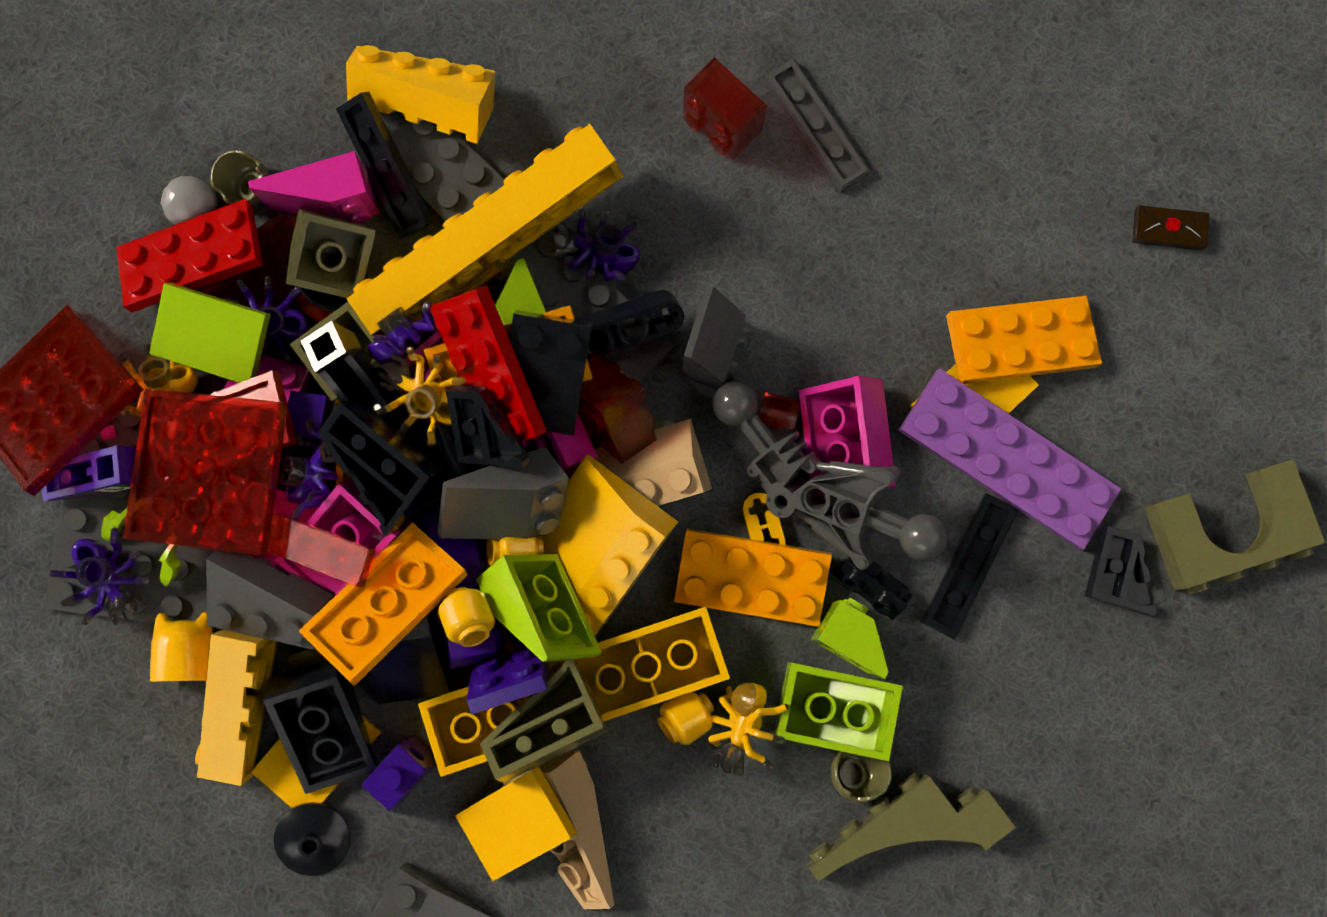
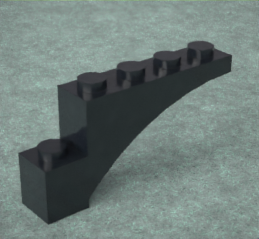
(344, 368)

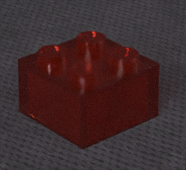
(723, 109)
(615, 410)

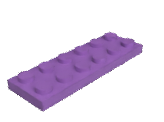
(1009, 459)

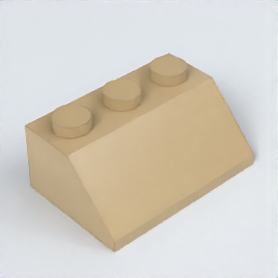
(666, 468)

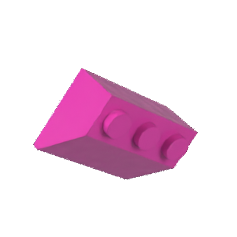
(847, 423)

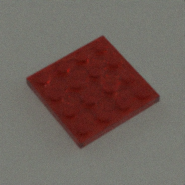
(58, 398)
(206, 471)

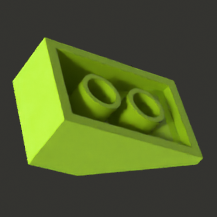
(539, 606)
(838, 711)

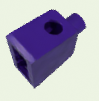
(400, 772)

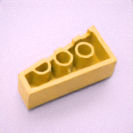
(424, 89)
(234, 706)

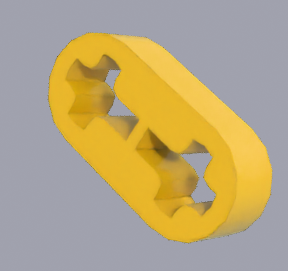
(752, 521)

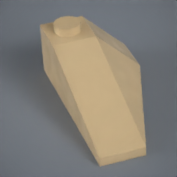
(584, 855)

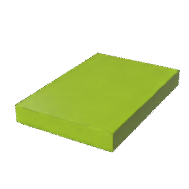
(209, 333)

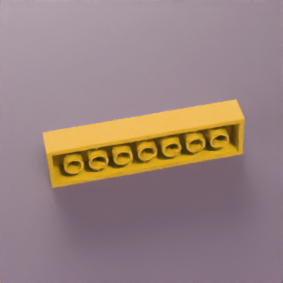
(491, 230)
(624, 678)

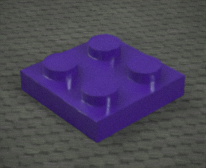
(506, 679)

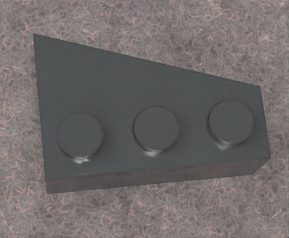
(258, 599)

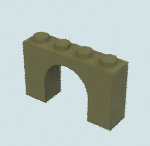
(1285, 529)

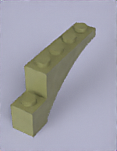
(915, 815)

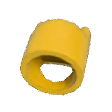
(180, 649)

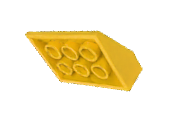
(605, 538)

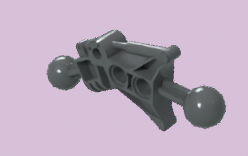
(843, 483)

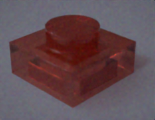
(779, 411)

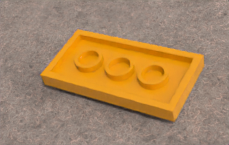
(1023, 339)
(752, 577)
(369, 621)

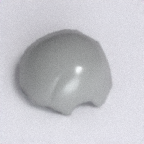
(187, 198)

